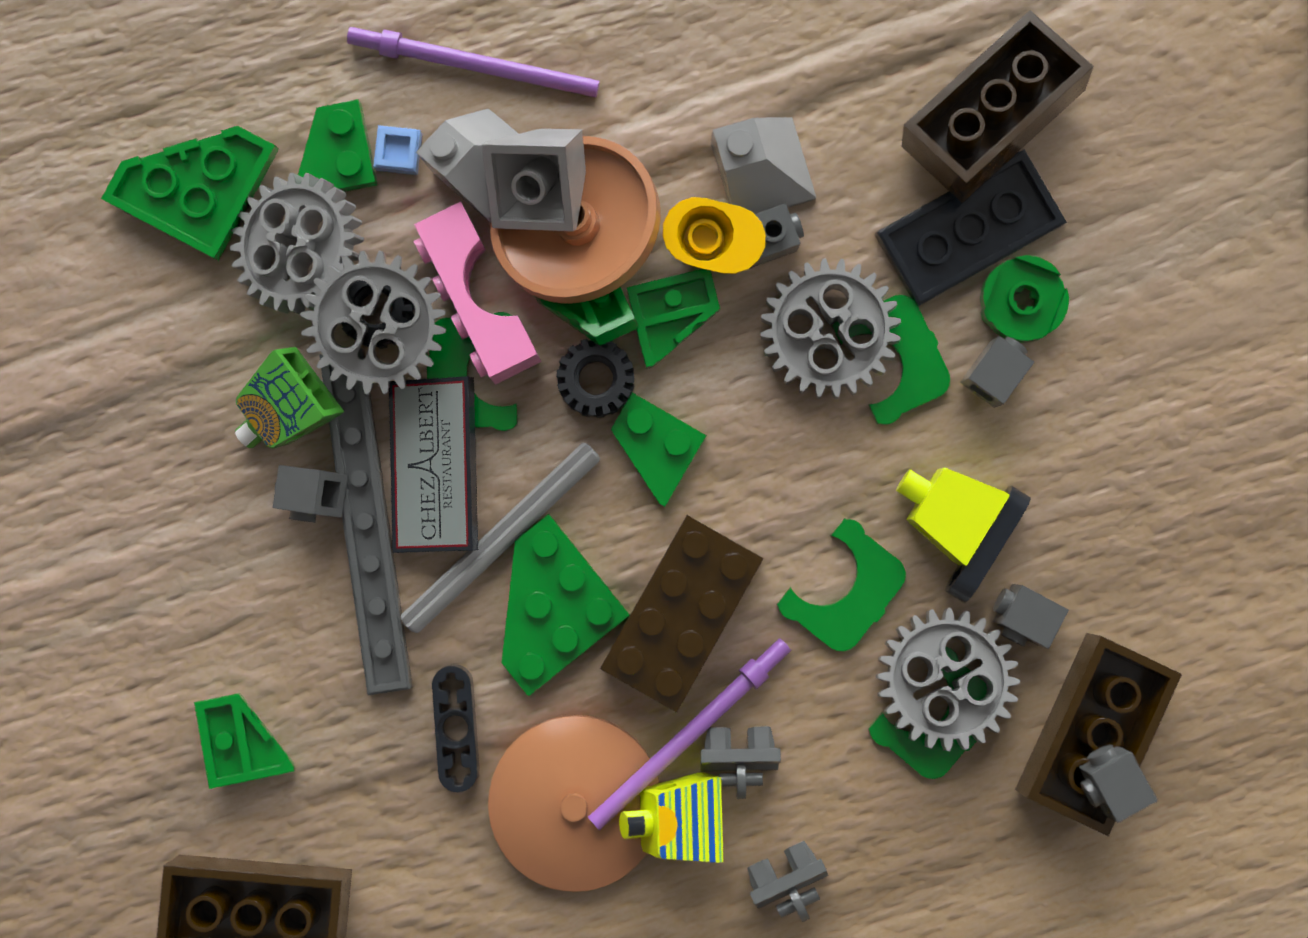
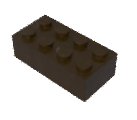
(996, 106)
(681, 613)
(1104, 701)
(252, 899)

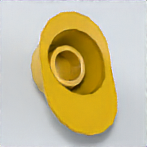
(714, 235)

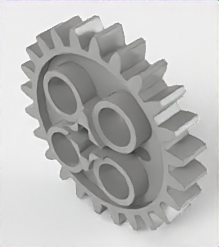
(294, 240)
(335, 306)
(862, 307)
(965, 714)

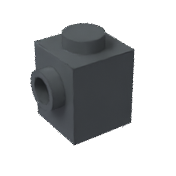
(781, 233)
(998, 370)
(309, 493)
(1028, 616)
(1116, 783)

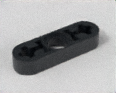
(968, 578)
(468, 759)

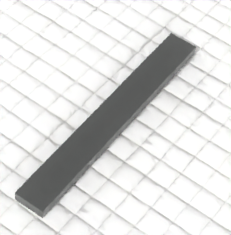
(368, 539)

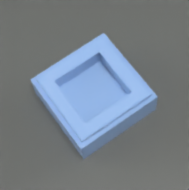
(397, 150)

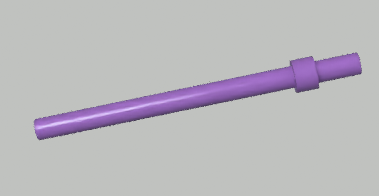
(392, 45)
(751, 675)

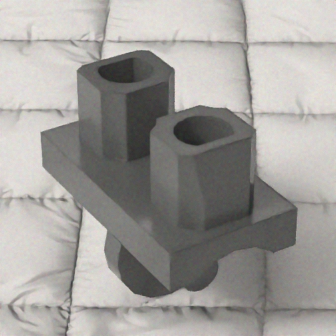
(758, 757)
(770, 889)

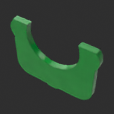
(454, 362)
(923, 368)
(876, 583)
(933, 761)

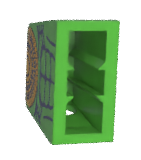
(284, 401)

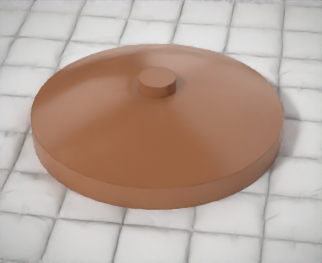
(611, 238)
(549, 789)

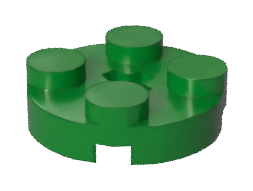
(1045, 287)

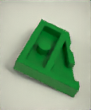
(339, 147)
(671, 311)
(598, 318)
(656, 445)
(237, 742)

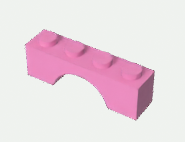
(454, 248)

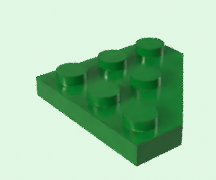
(194, 187)
(553, 606)

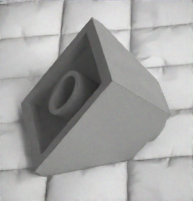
(457, 154)
(762, 164)
(535, 179)

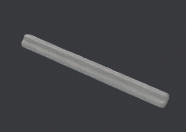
(500, 538)

